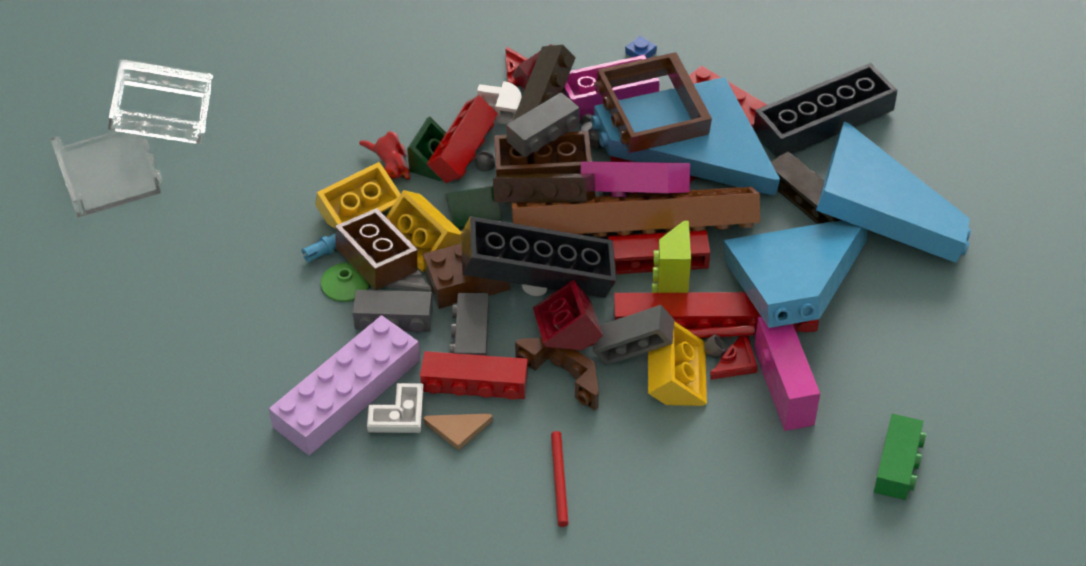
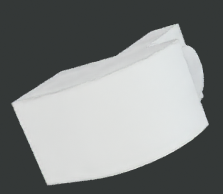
(502, 99)

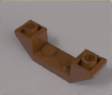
(571, 360)

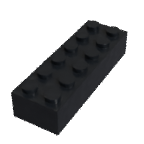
(823, 109)
(537, 256)

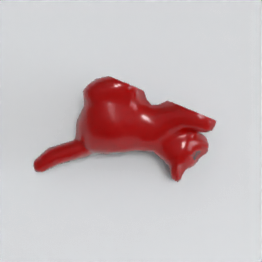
(391, 153)

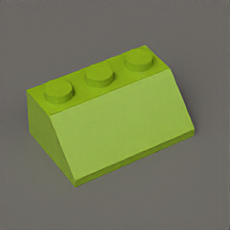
(673, 261)

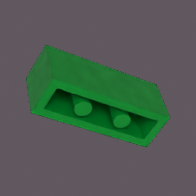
(900, 457)

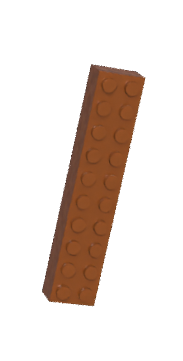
(644, 212)

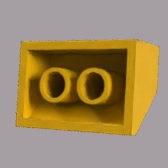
(357, 195)
(422, 225)
(679, 370)

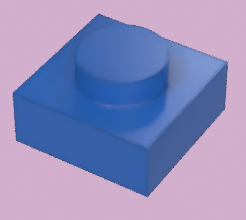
(640, 47)

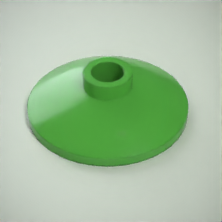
(342, 282)

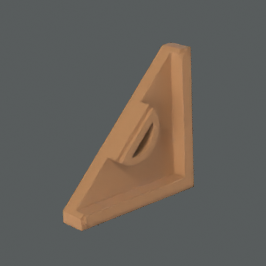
(458, 428)

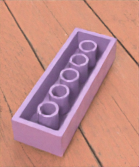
(344, 385)

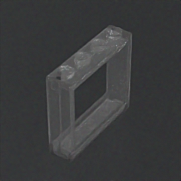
(161, 79)

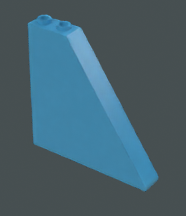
(726, 155)
(886, 198)
(794, 270)

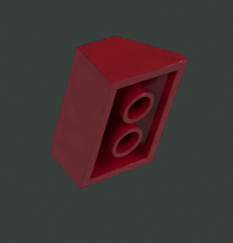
(568, 319)

